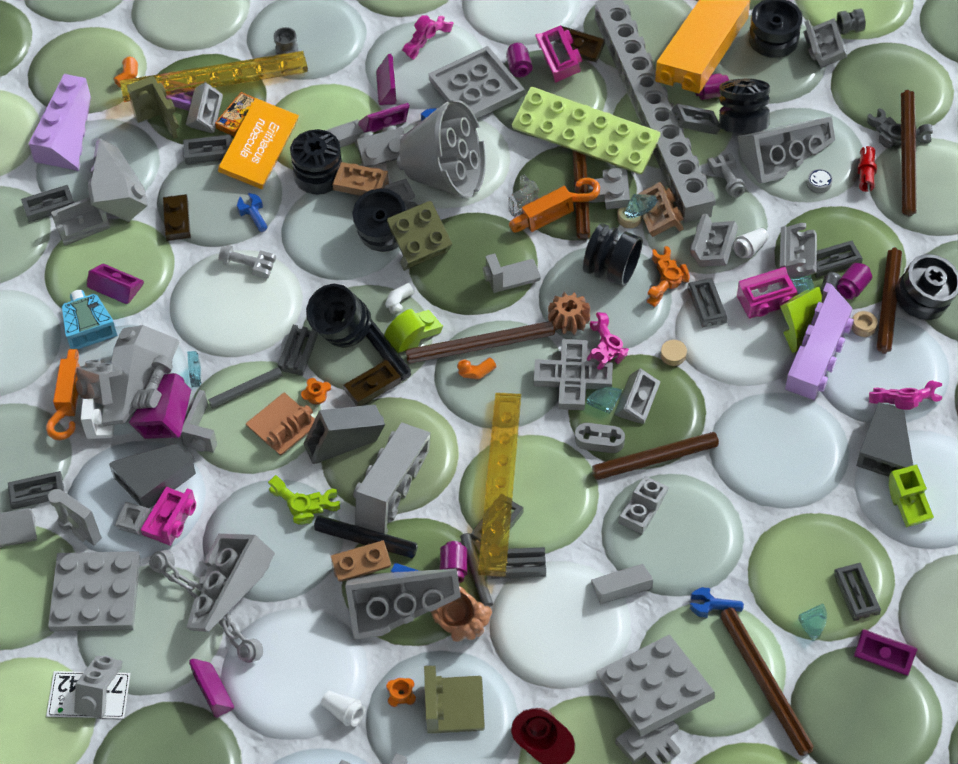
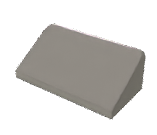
(204, 108)
(637, 396)
(17, 527)
(622, 583)

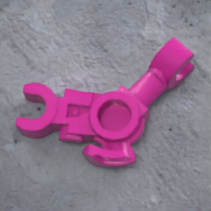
(425, 30)
(609, 345)
(906, 397)

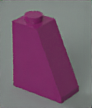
(169, 415)

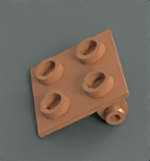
(282, 423)

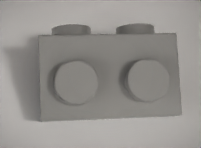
(825, 42)
(379, 147)
(713, 242)
(94, 381)

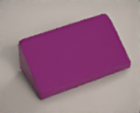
(386, 82)
(384, 118)
(114, 283)
(885, 652)
(211, 687)

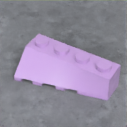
(62, 126)
(820, 344)

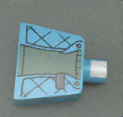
(86, 320)

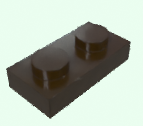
(587, 45)
(176, 217)
(372, 383)

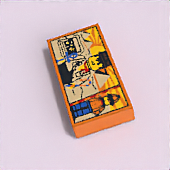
(234, 115)

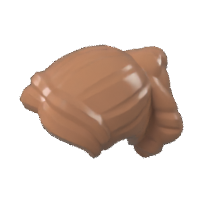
(463, 617)

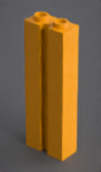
(701, 43)

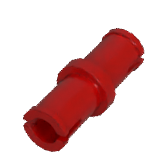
(867, 168)

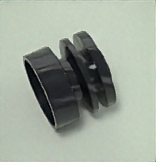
(744, 105)
(315, 160)
(607, 252)
(329, 307)

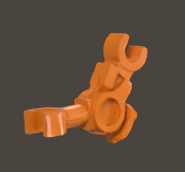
(670, 275)

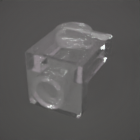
(527, 194)

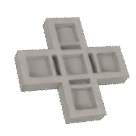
(572, 374)

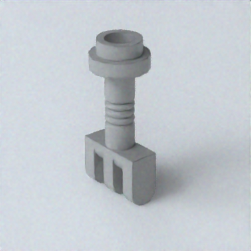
(735, 185)
(261, 265)
(150, 396)

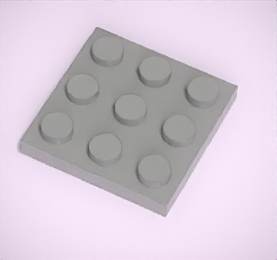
(477, 81)
(94, 591)
(655, 685)

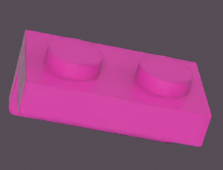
(169, 515)

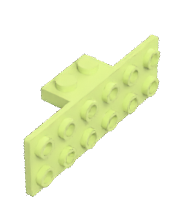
(586, 130)

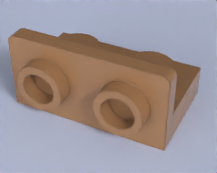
(359, 179)
(664, 213)
(360, 561)

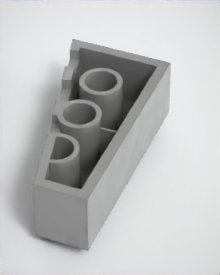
(390, 477)

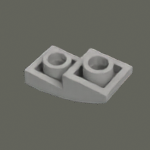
(643, 505)

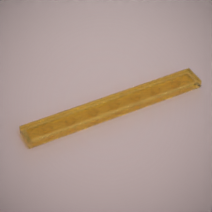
(226, 73)
(500, 485)

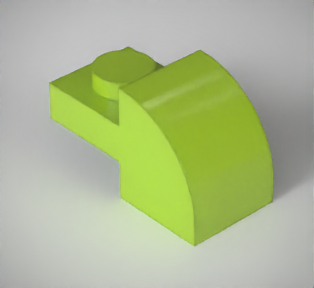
(410, 328)
(908, 493)

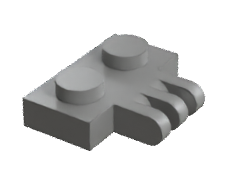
(613, 188)
(649, 745)

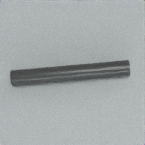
(245, 387)
(473, 561)

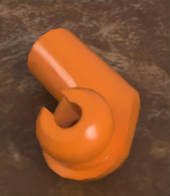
(130, 70)
(470, 371)

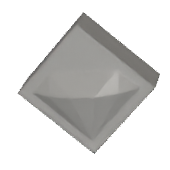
(132, 518)

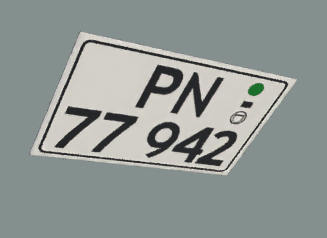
(63, 695)

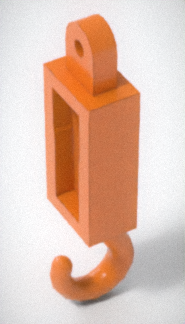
(552, 206)
(65, 396)

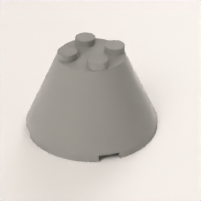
(445, 151)

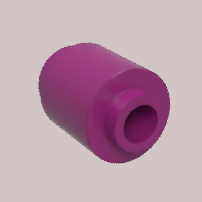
(519, 60)
(711, 88)
(854, 280)
(454, 556)

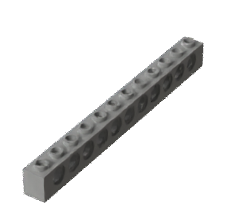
(653, 109)

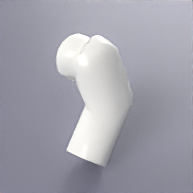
(396, 296)

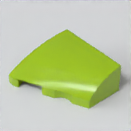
(799, 315)

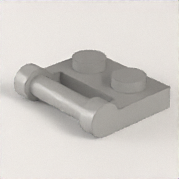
(74, 516)

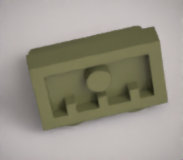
(150, 100)
(419, 234)
(453, 703)

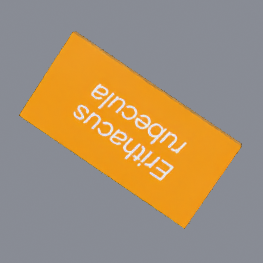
(258, 143)

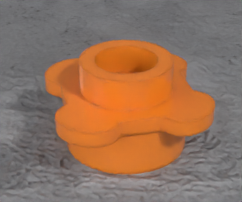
(316, 397)
(397, 685)

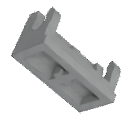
(79, 221)
(798, 250)

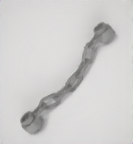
(248, 650)

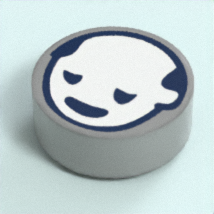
(819, 181)

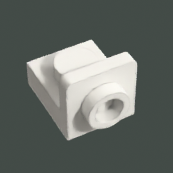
(92, 421)

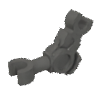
(891, 131)

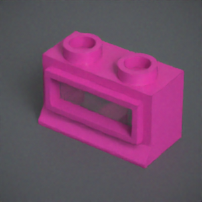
(559, 53)
(765, 292)

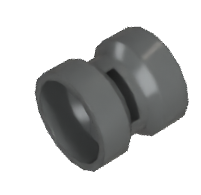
(851, 21)
(285, 41)

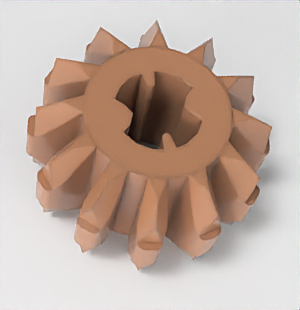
(569, 313)

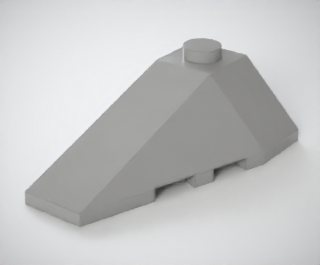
(782, 148)
(115, 184)
(134, 355)
(232, 570)
(391, 599)

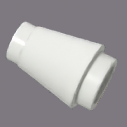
(748, 244)
(344, 708)

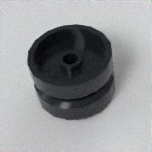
(775, 28)
(371, 217)
(927, 287)

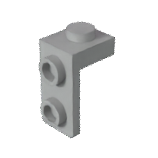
(511, 275)
(193, 435)
(93, 684)

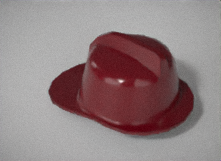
(543, 736)

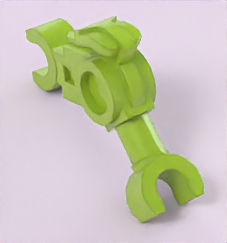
(303, 505)

